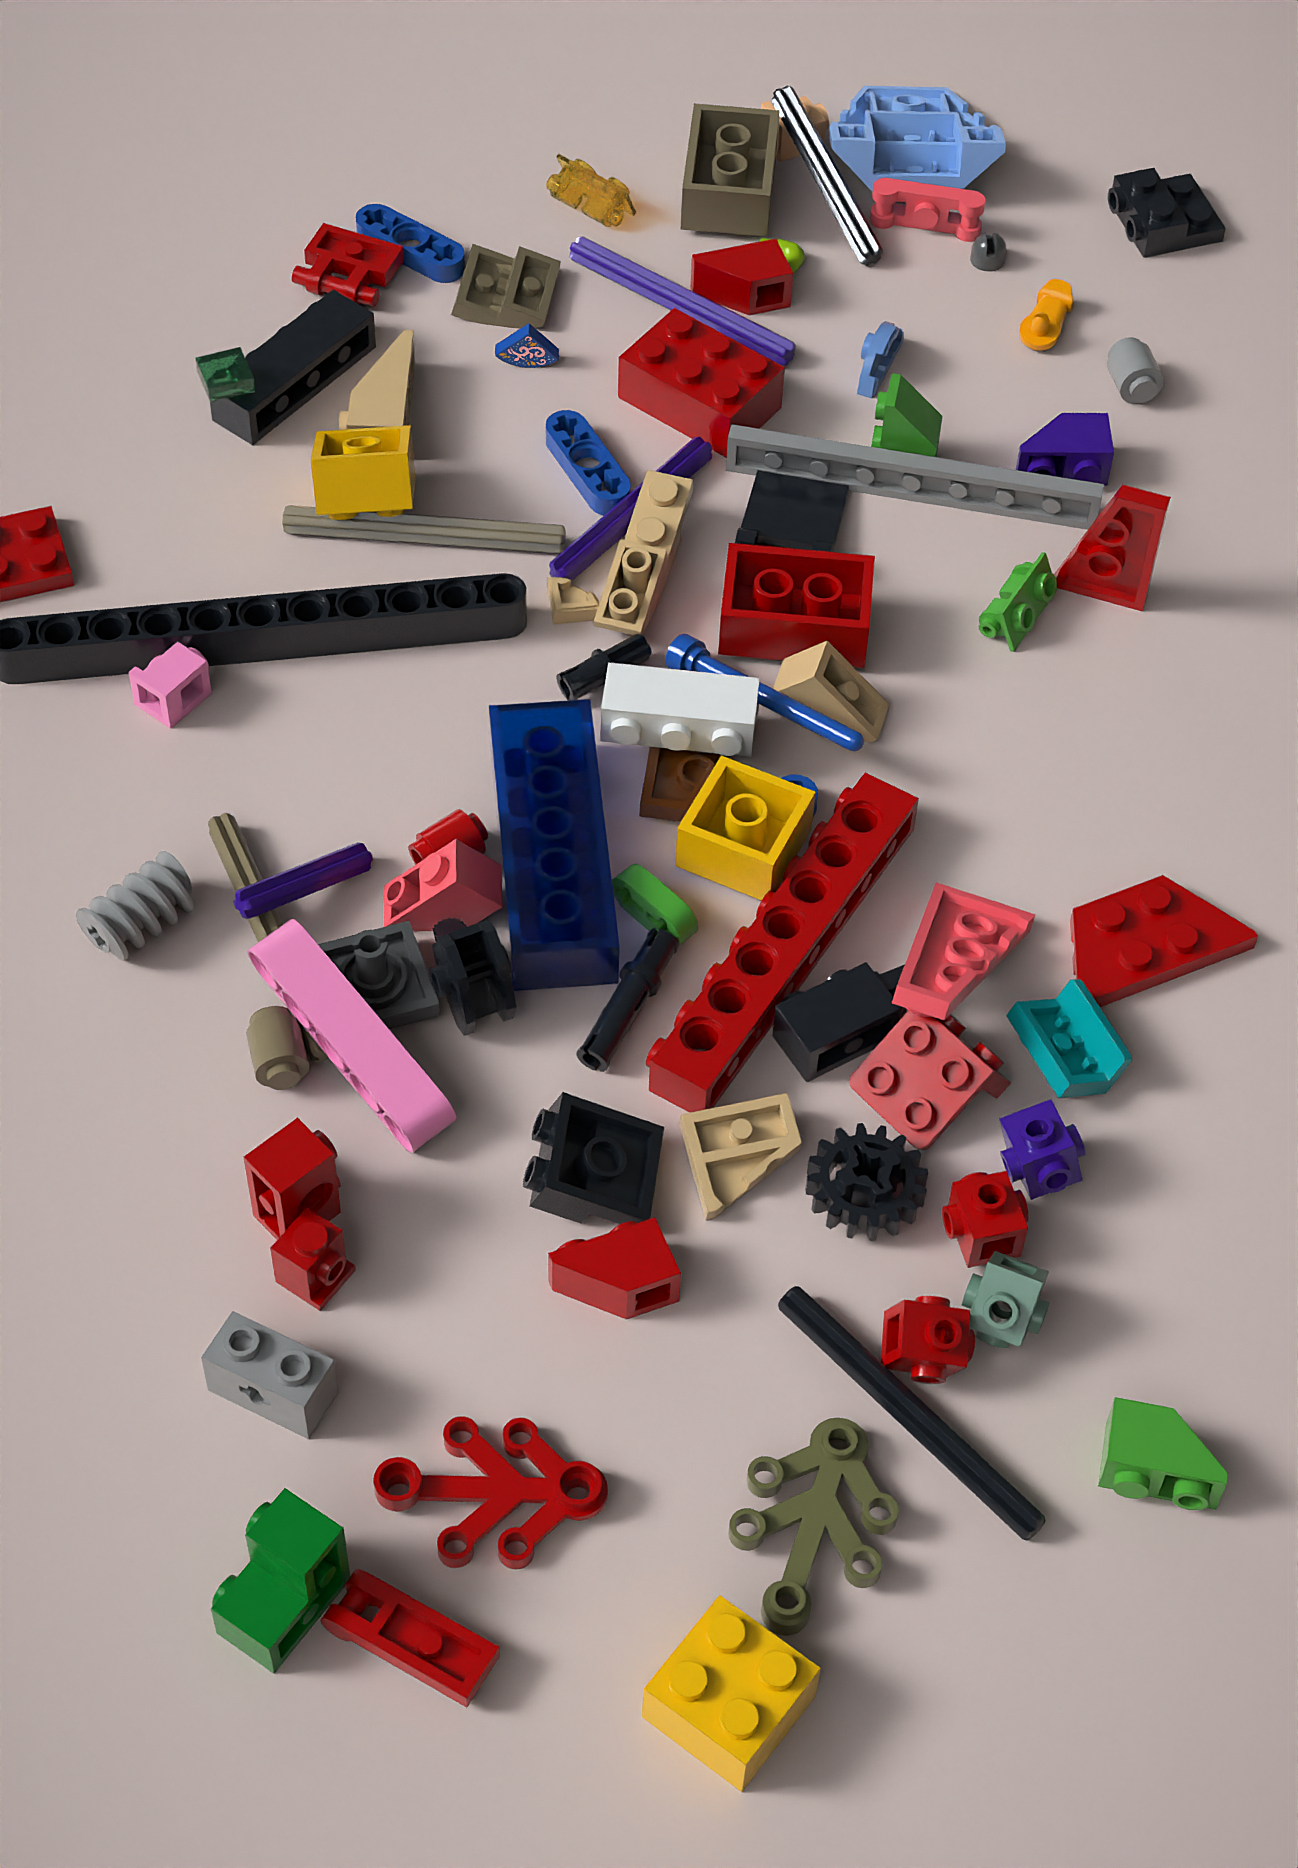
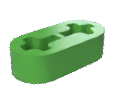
(653, 903)

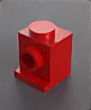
(311, 1259)

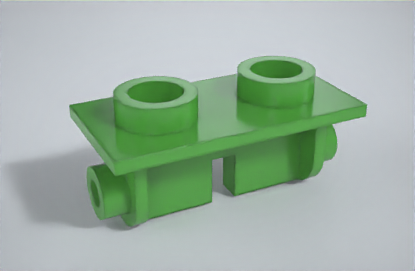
(1021, 602)

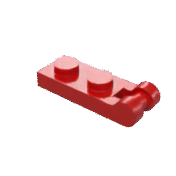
(412, 1637)

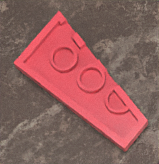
(956, 949)

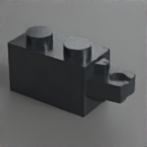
(837, 1019)

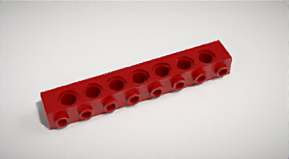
(806, 910)

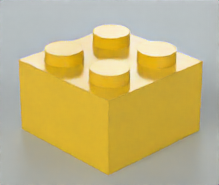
(363, 471)
(744, 828)
(730, 1692)

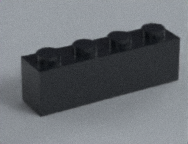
(298, 365)

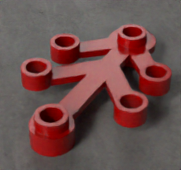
(500, 1490)

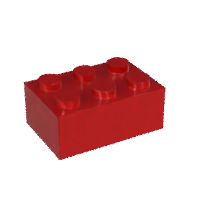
(699, 380)
(794, 600)

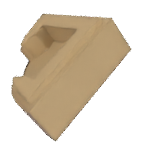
(570, 602)

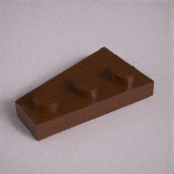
(674, 781)

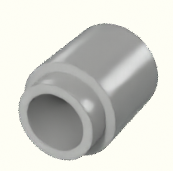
(1134, 371)

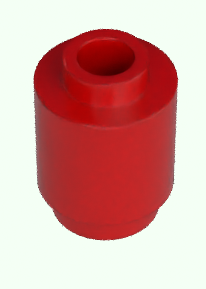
(454, 826)

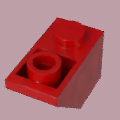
(744, 277)
(618, 1271)

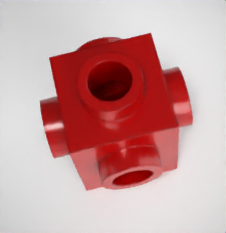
(986, 1217)
(927, 1339)

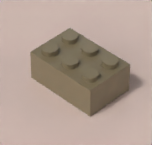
(729, 170)

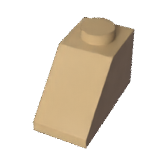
(834, 688)

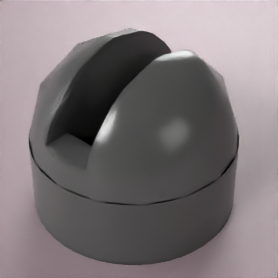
(984, 261)

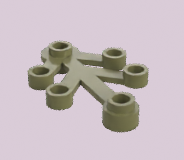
(816, 1511)

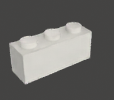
(679, 709)

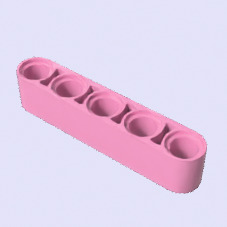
(352, 1035)

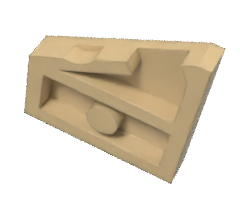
(738, 1147)

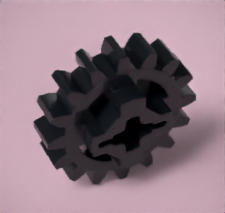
(865, 1184)

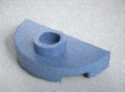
(878, 354)

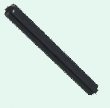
(912, 1413)

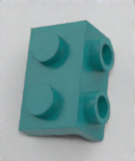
(1071, 1041)

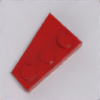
(1118, 550)

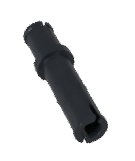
(638, 982)

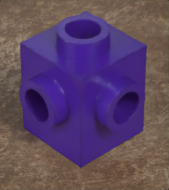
(1041, 1149)

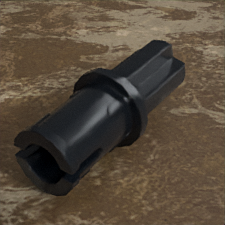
(592, 672)

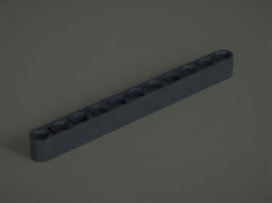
(264, 627)

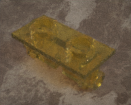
(605, 197)

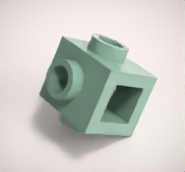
(1011, 1282)

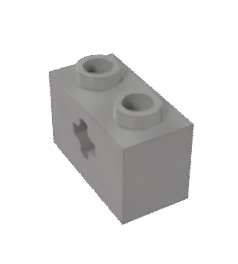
(270, 1374)

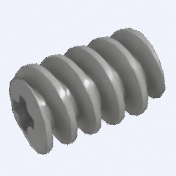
(137, 906)

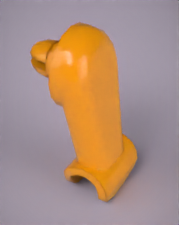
(1044, 324)

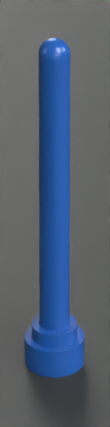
(691, 655)

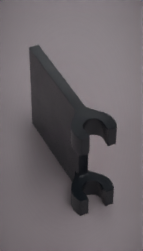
(793, 512)

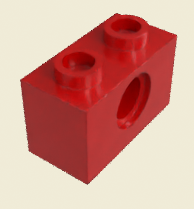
(292, 1173)

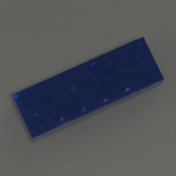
(553, 846)

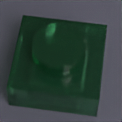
(225, 374)

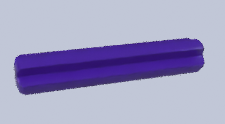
(302, 880)

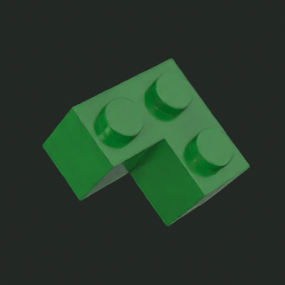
(287, 1585)

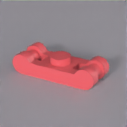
(927, 207)

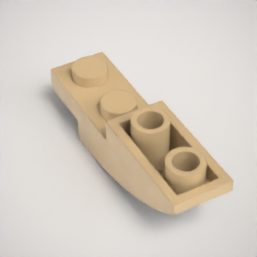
(645, 554)

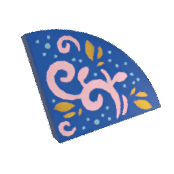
(527, 349)

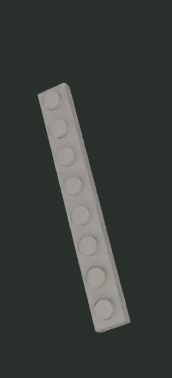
(916, 477)

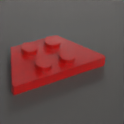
(1150, 938)

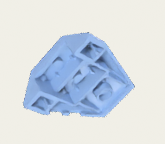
(915, 137)

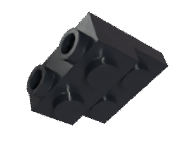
(1164, 212)
(593, 1162)

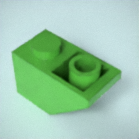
(907, 419)
(1158, 1456)

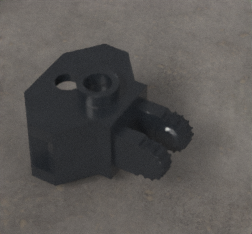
(472, 972)

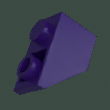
(1070, 448)

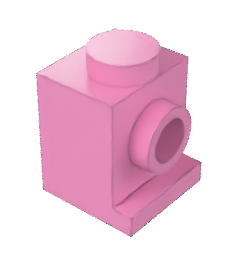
(171, 684)

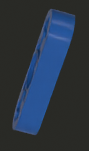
(434, 257)
(586, 445)

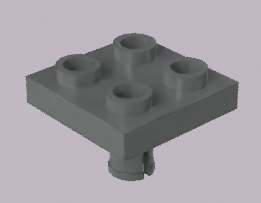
(387, 973)

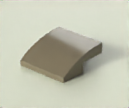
(505, 288)

